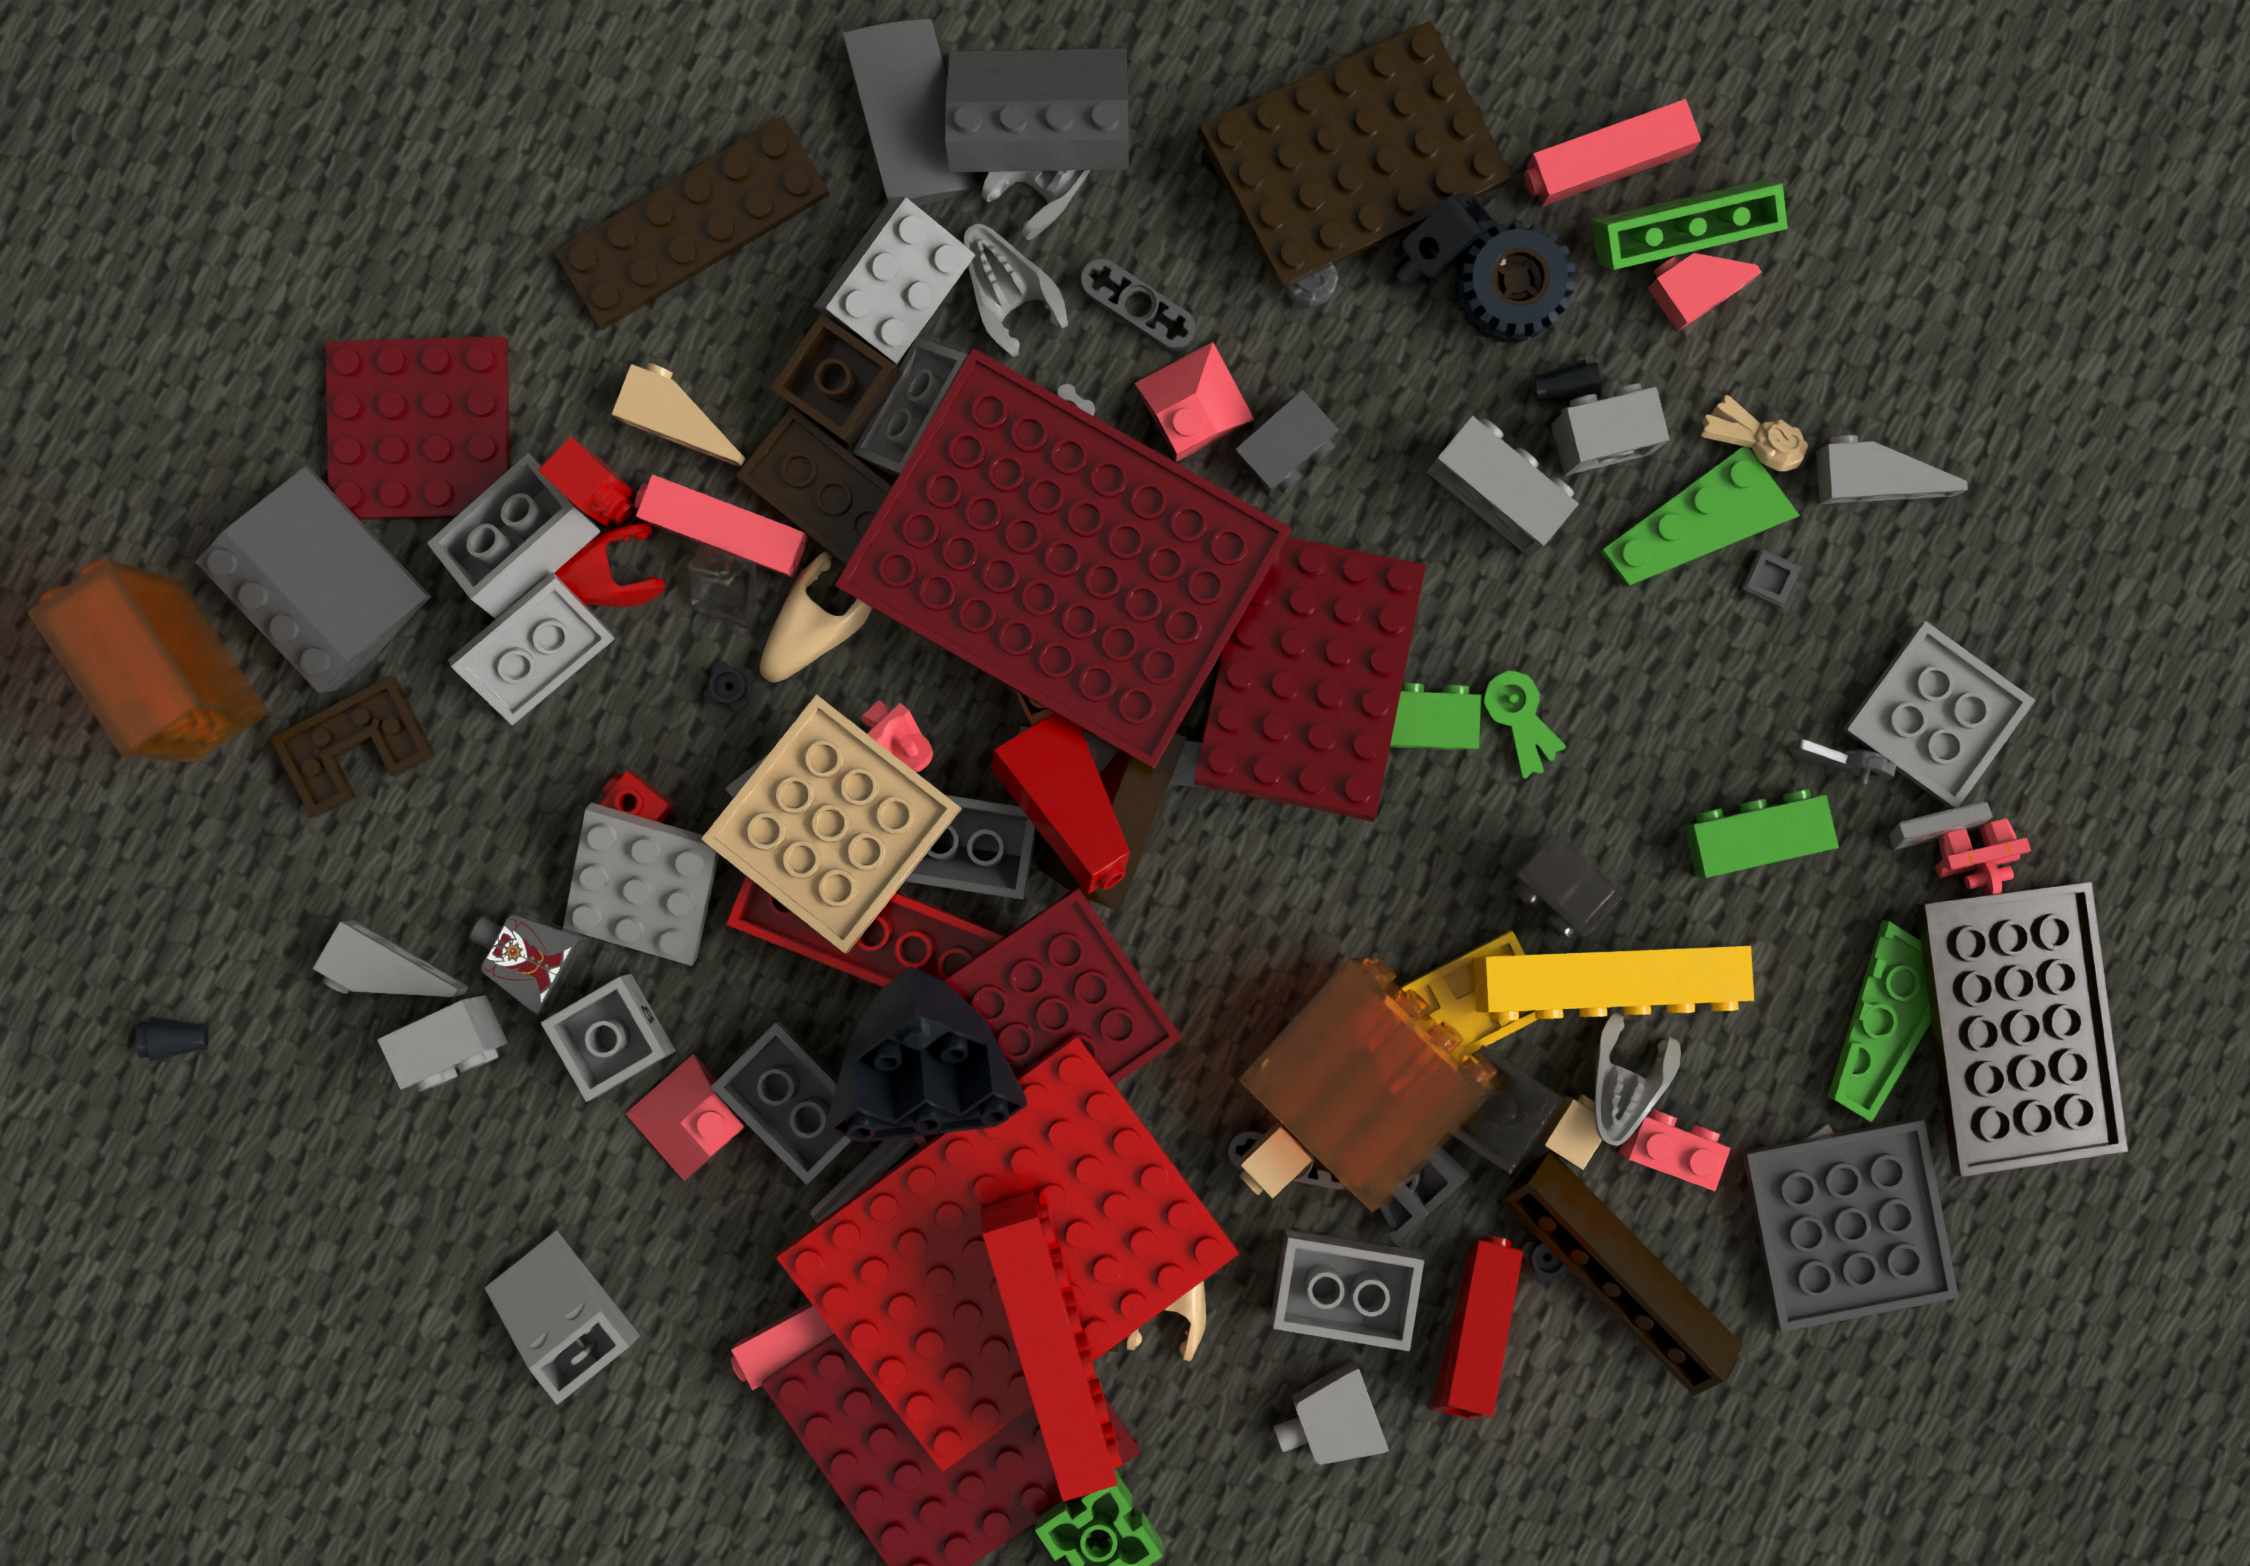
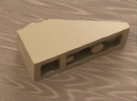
(662, 408)

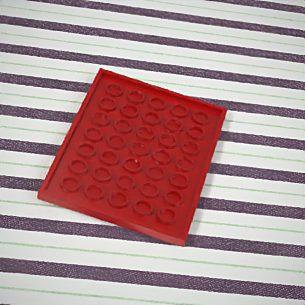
(911, 1276)

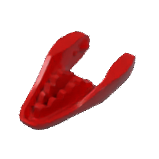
(590, 576)

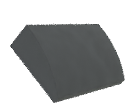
(905, 109)

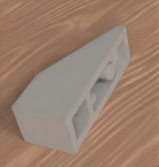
(1876, 473)
(370, 963)

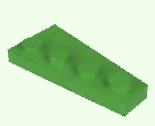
(1711, 513)
(1885, 1023)

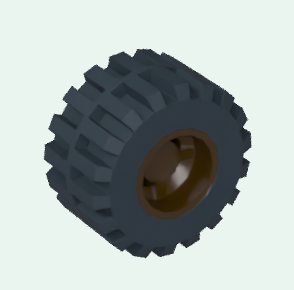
(1515, 282)

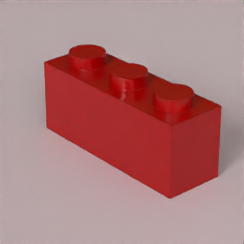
(589, 483)

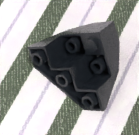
(921, 1067)

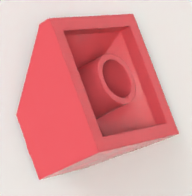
(1194, 402)
(686, 1118)

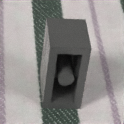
(1287, 443)

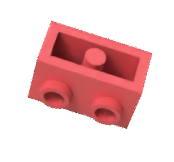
(1675, 1151)

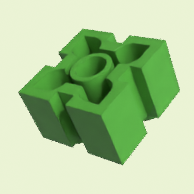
(1129, 1540)

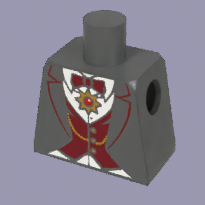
(528, 957)

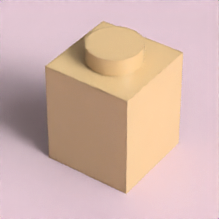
(1573, 1131)
(1273, 1161)

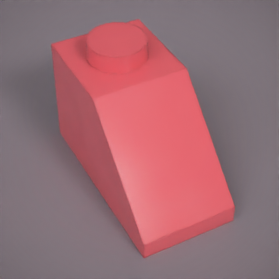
(1697, 285)

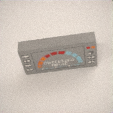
(1935, 825)

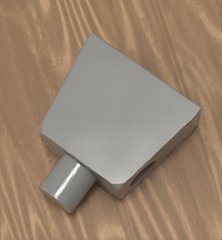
(1334, 1419)

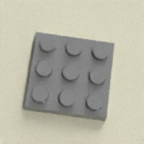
(1938, 715)
(641, 884)

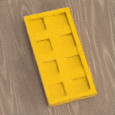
(1452, 995)

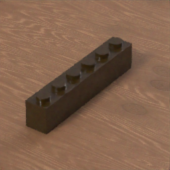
(1622, 1273)

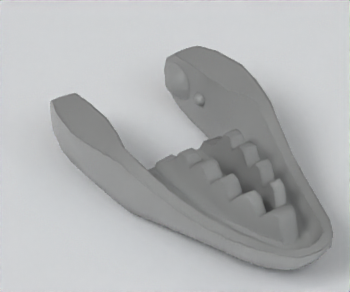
(1054, 186)
(1005, 281)
(1623, 1096)

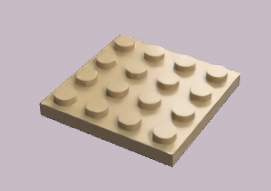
(831, 824)

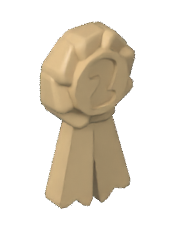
(1773, 442)

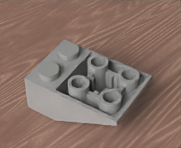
(559, 1317)

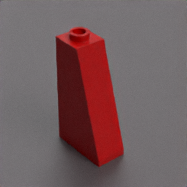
(1064, 797)
(1479, 1331)

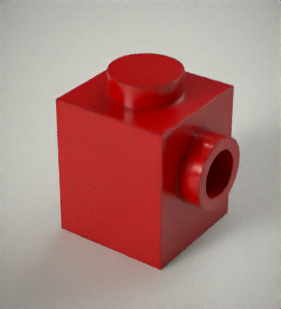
(637, 797)

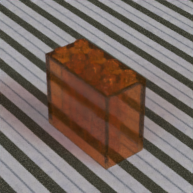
(147, 662)
(1370, 1080)

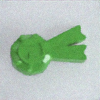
(1514, 702)

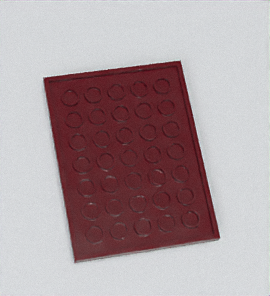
(1063, 558)

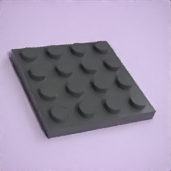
(1850, 1224)

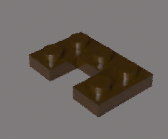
(374, 714)

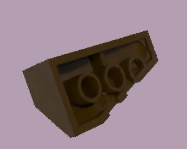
(1136, 798)

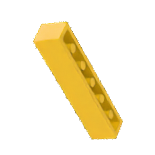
(1613, 980)

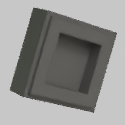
(1770, 578)

